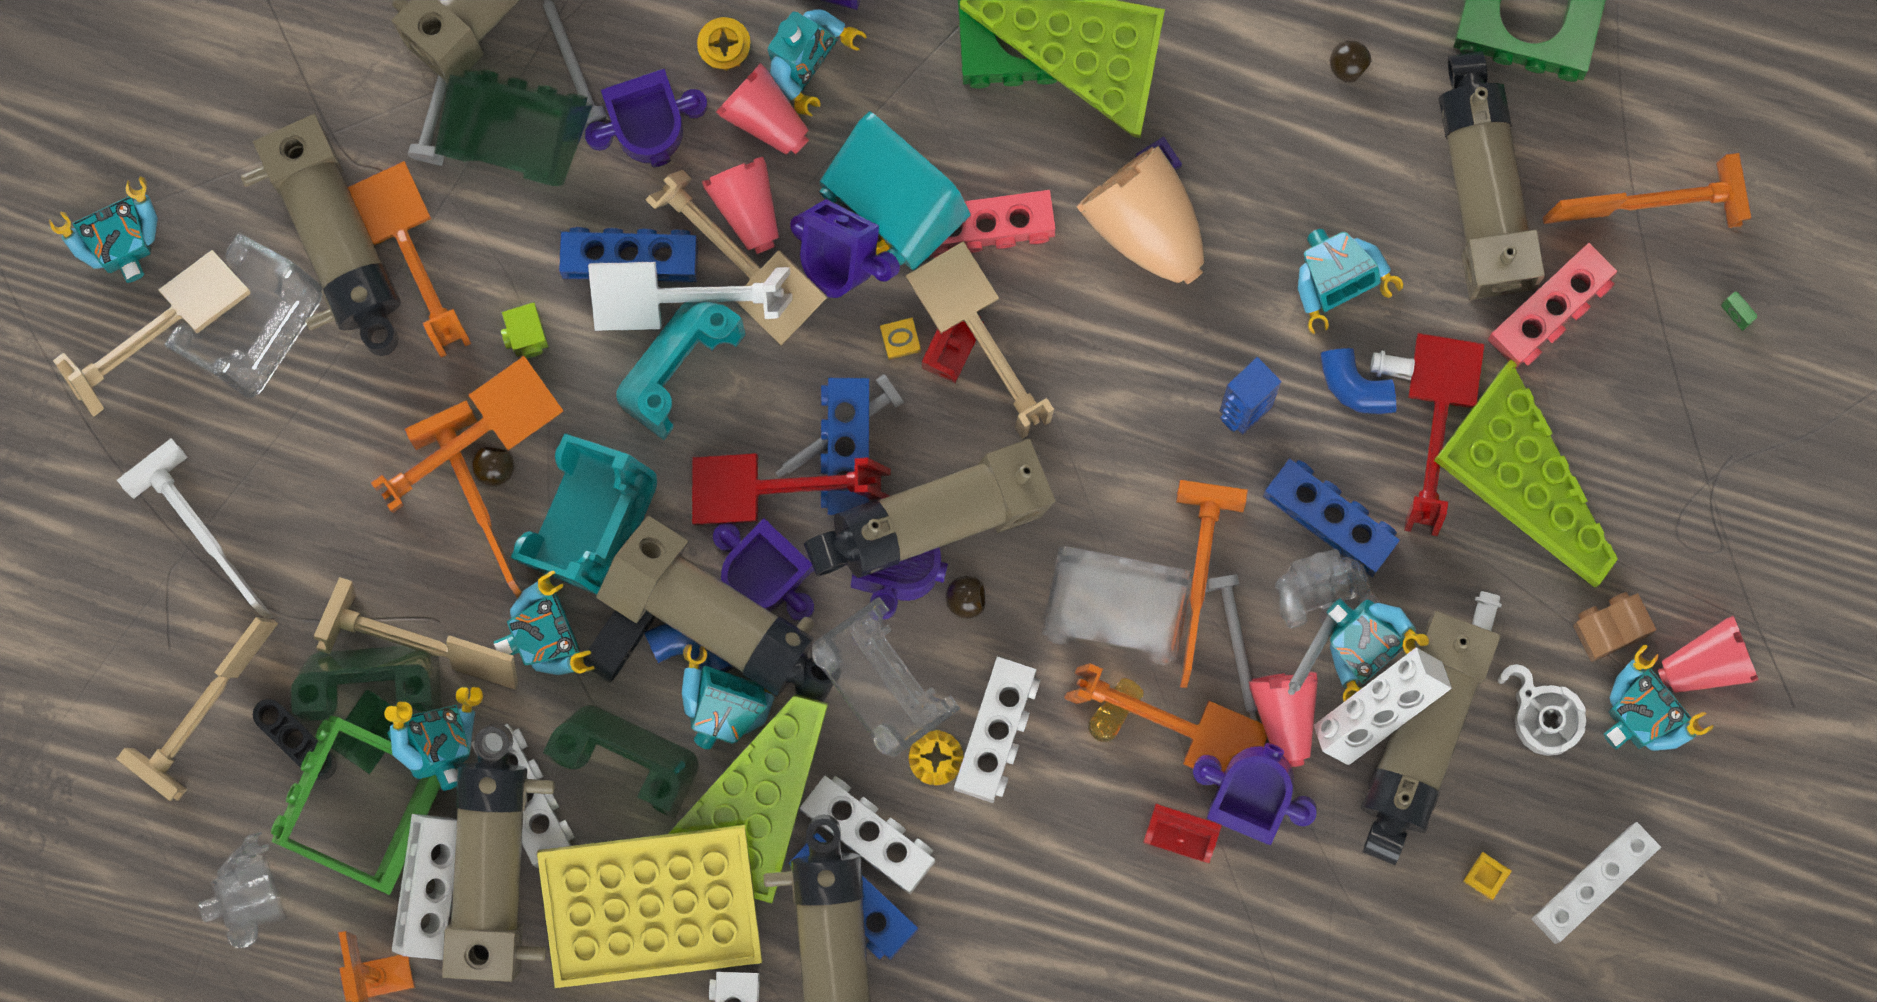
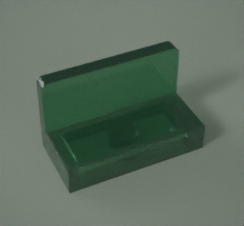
(370, 716)

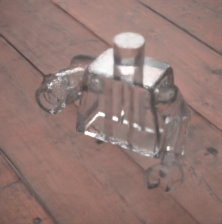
(1318, 581)
(244, 894)

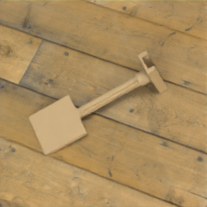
(953, 292)
(805, 294)
(195, 295)
(463, 655)
(155, 769)

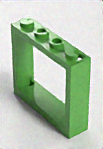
(396, 852)

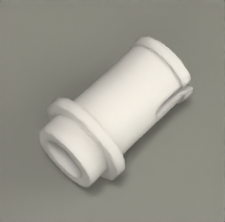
(1392, 365)
(1486, 610)

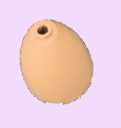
(1148, 217)

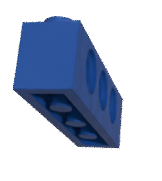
(678, 268)
(855, 392)
(1249, 396)
(1311, 516)
(898, 926)

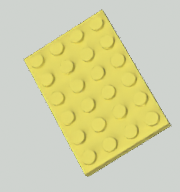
(649, 906)

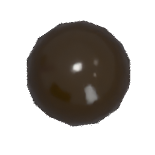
(1349, 60)
(493, 466)
(966, 597)

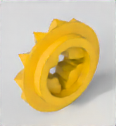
(711, 35)
(947, 769)

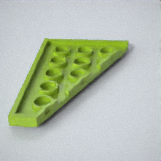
(1090, 46)
(1514, 466)
(764, 789)

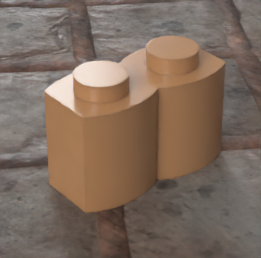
(1614, 626)

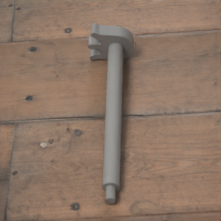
(598, 112)
(423, 150)
(889, 396)
(1225, 584)
(1314, 650)

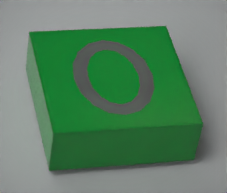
(1739, 310)

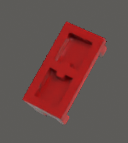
(949, 352)
(1182, 833)

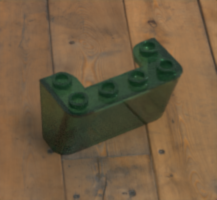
(512, 125)
(316, 685)
(669, 764)

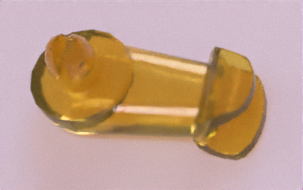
(1109, 718)

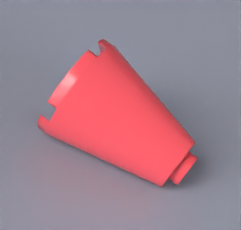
(765, 112)
(746, 203)
(1710, 661)
(1287, 717)

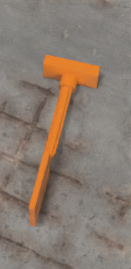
(1730, 191)
(389, 208)
(511, 405)
(443, 429)
(1210, 499)
(1218, 734)
(371, 977)

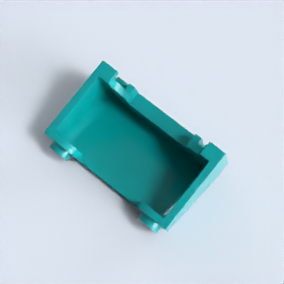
(895, 189)
(643, 389)
(591, 514)

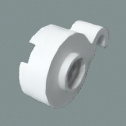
(1534, 703)

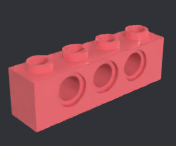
(1033, 205)
(1585, 265)

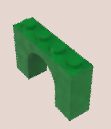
(1564, 54)
(988, 62)

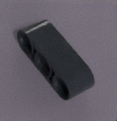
(616, 644)
(283, 727)

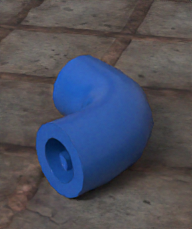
(1353, 389)
(669, 642)

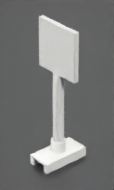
(630, 299)
(154, 471)

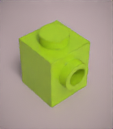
(524, 331)

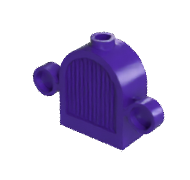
(645, 118)
(840, 249)
(765, 568)
(903, 581)
(1254, 792)

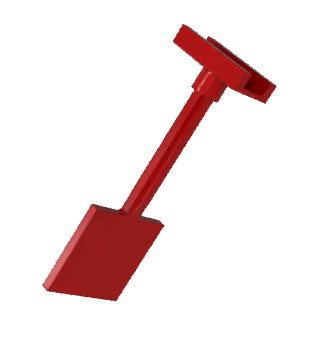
(1447, 375)
(729, 487)

